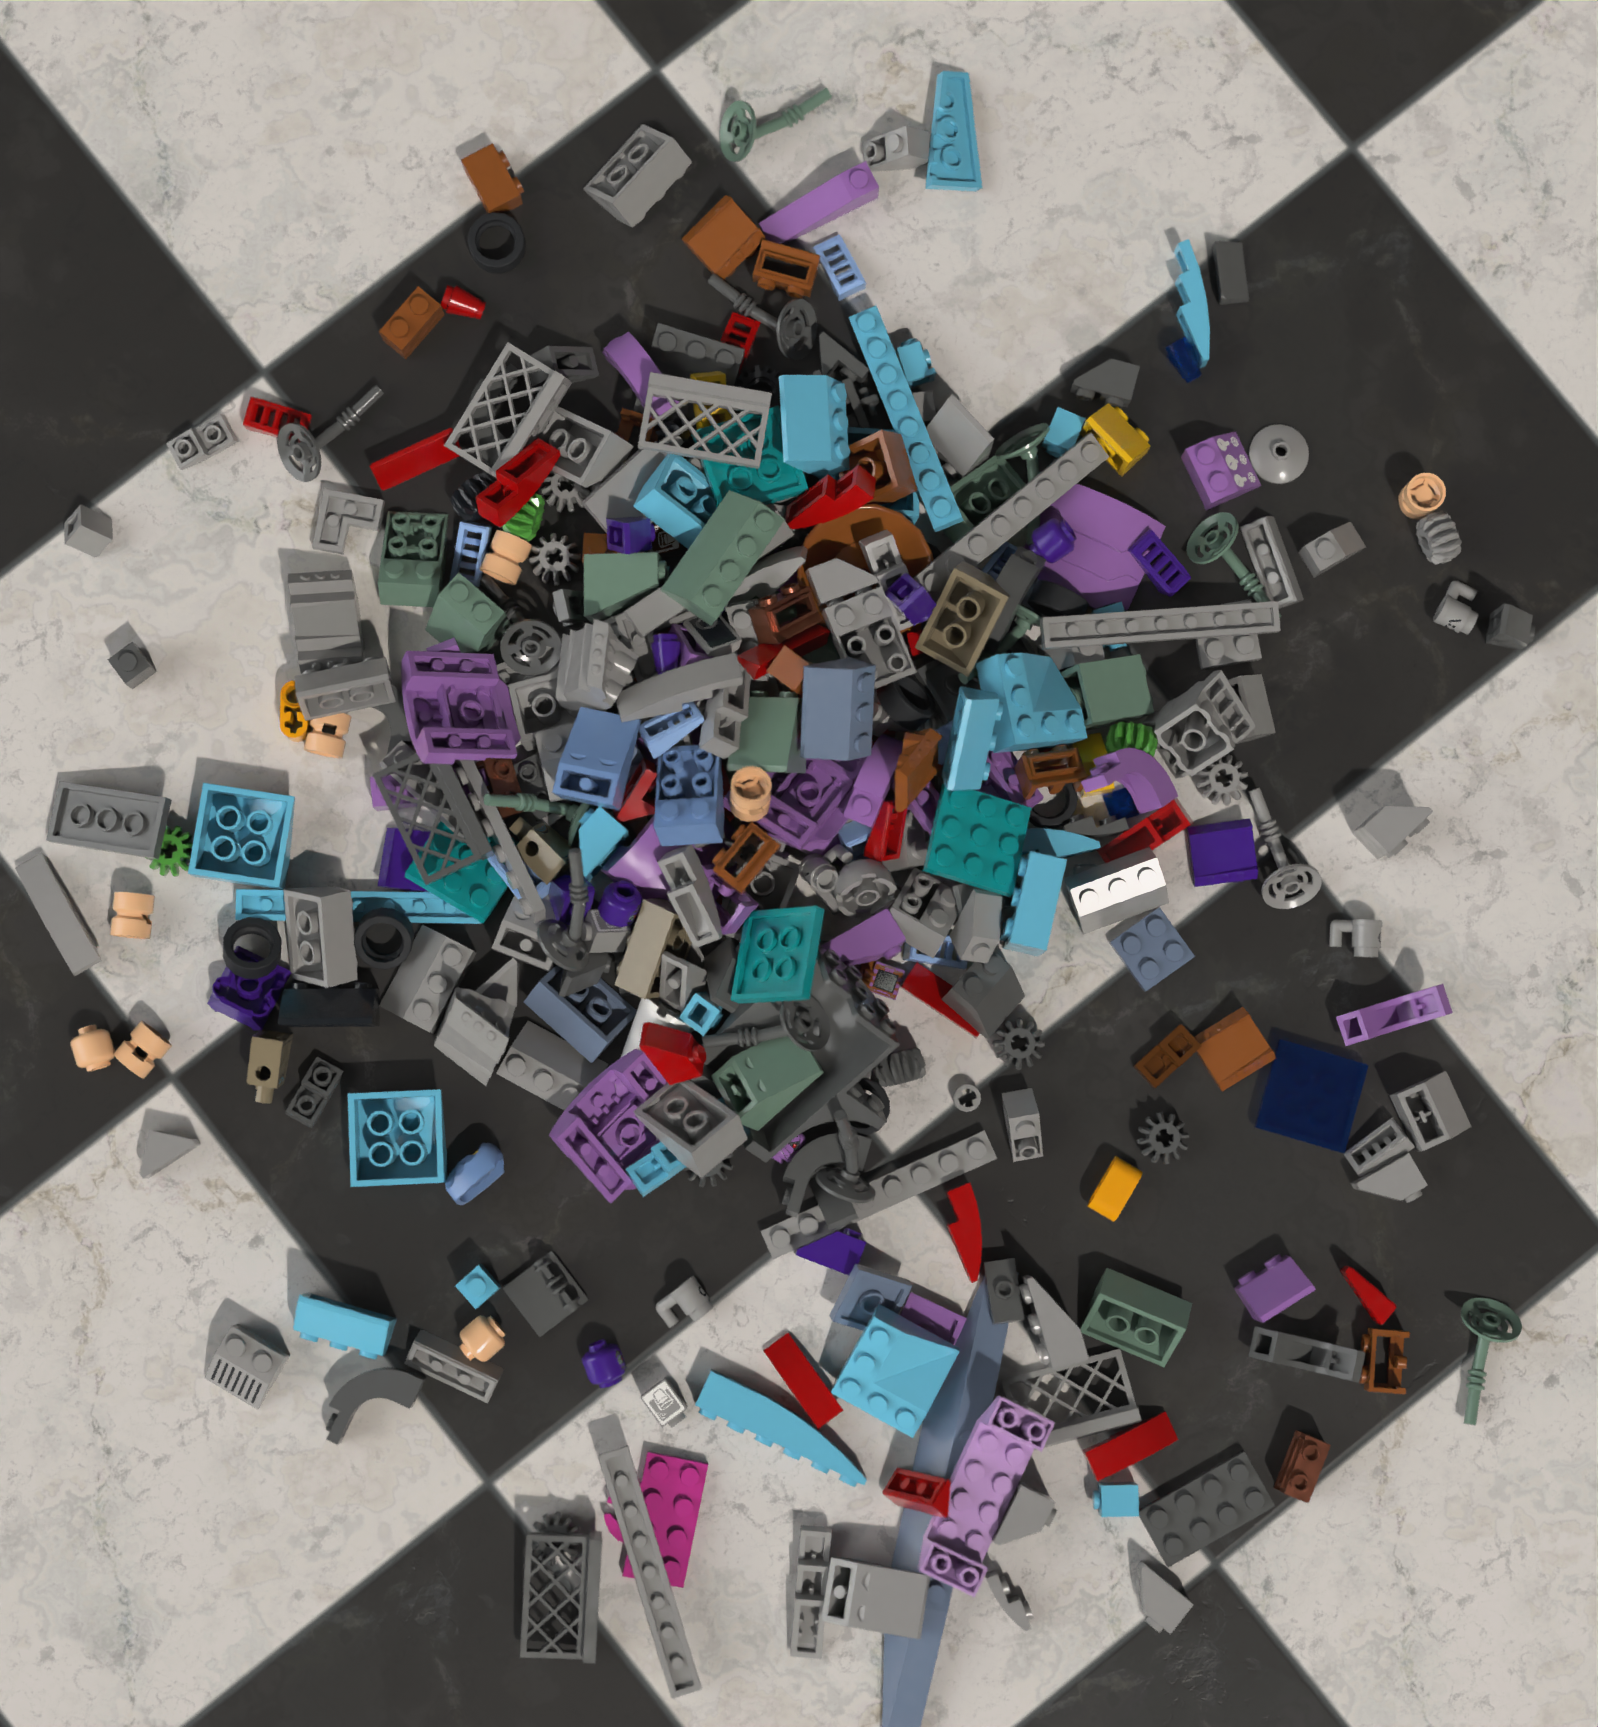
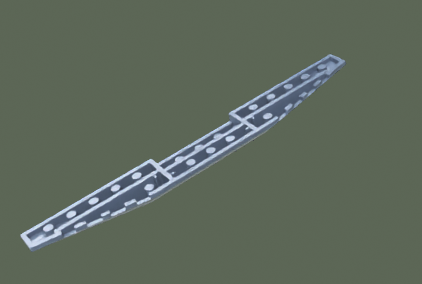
(943, 1435)

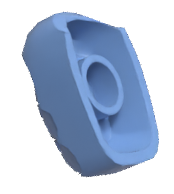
(475, 1173)

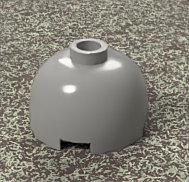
(864, 887)

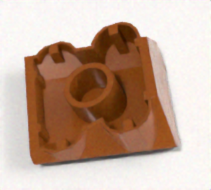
(724, 238)
(915, 766)
(1233, 1049)

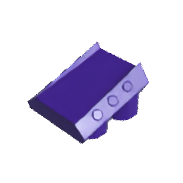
(1222, 852)
(397, 860)
(248, 999)

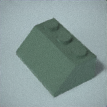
(1136, 1317)

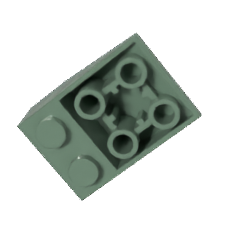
(413, 559)
(765, 1079)

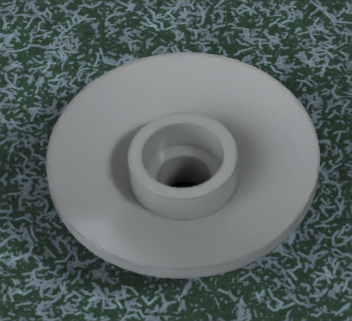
(1278, 468)

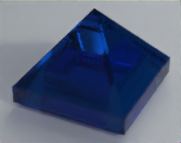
(1120, 804)

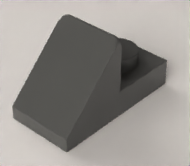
(834, 356)

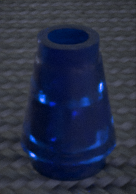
(1184, 359)

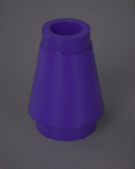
(665, 652)

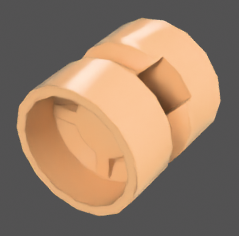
(1422, 495)
(504, 561)
(325, 743)
(750, 794)
(132, 915)
(148, 1040)

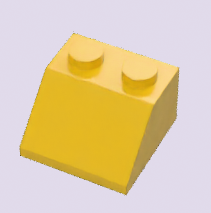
(1117, 437)

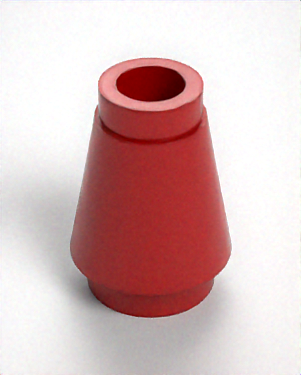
(462, 303)

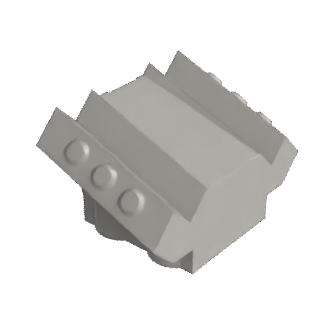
(326, 619)
(592, 667)
(1200, 725)
(475, 1032)

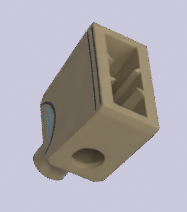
(542, 849)
(272, 1051)

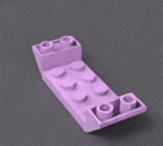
(981, 1493)

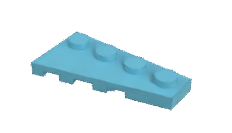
(953, 141)

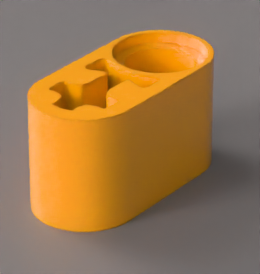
(288, 718)
(1115, 1189)

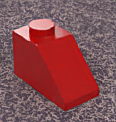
(672, 1052)

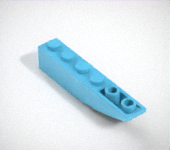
(773, 1423)

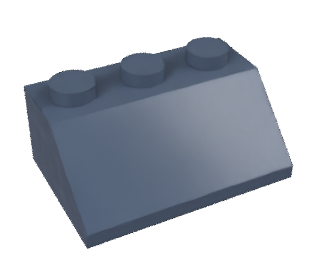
(837, 710)
(585, 1018)

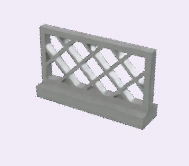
(703, 394)
(532, 421)
(1086, 1424)

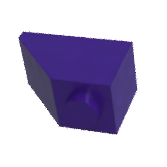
(630, 534)
(910, 599)
(560, 898)
(835, 1251)

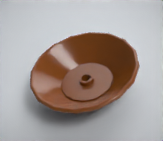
(842, 536)

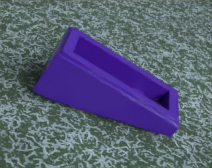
(1172, 577)

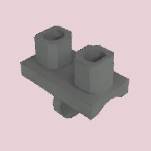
(857, 407)

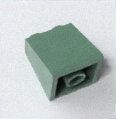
(620, 581)
(468, 616)
(1110, 690)
(771, 734)

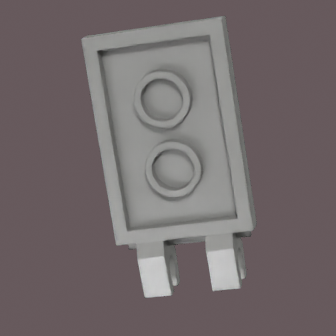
(620, 490)

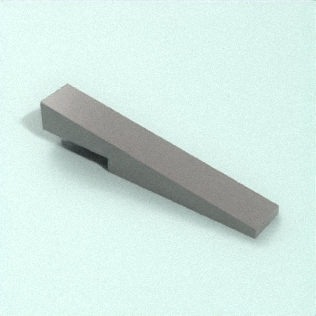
(660, 608)

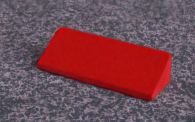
(413, 460)
(760, 657)
(930, 990)
(919, 1492)

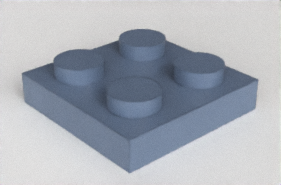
(1151, 949)
(864, 1292)

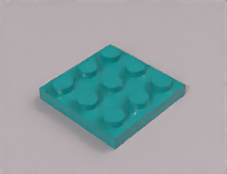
(770, 482)
(977, 840)
(470, 889)
(777, 955)

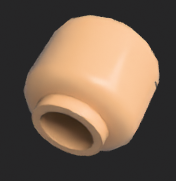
(92, 1048)
(482, 1338)

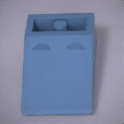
(597, 759)
(689, 797)

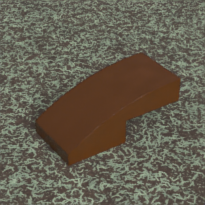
(1167, 1056)

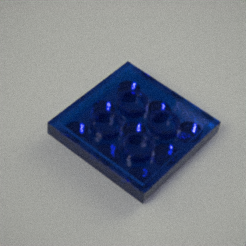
(1311, 1096)

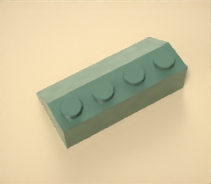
(722, 556)

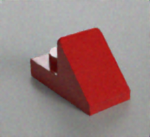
(636, 801)

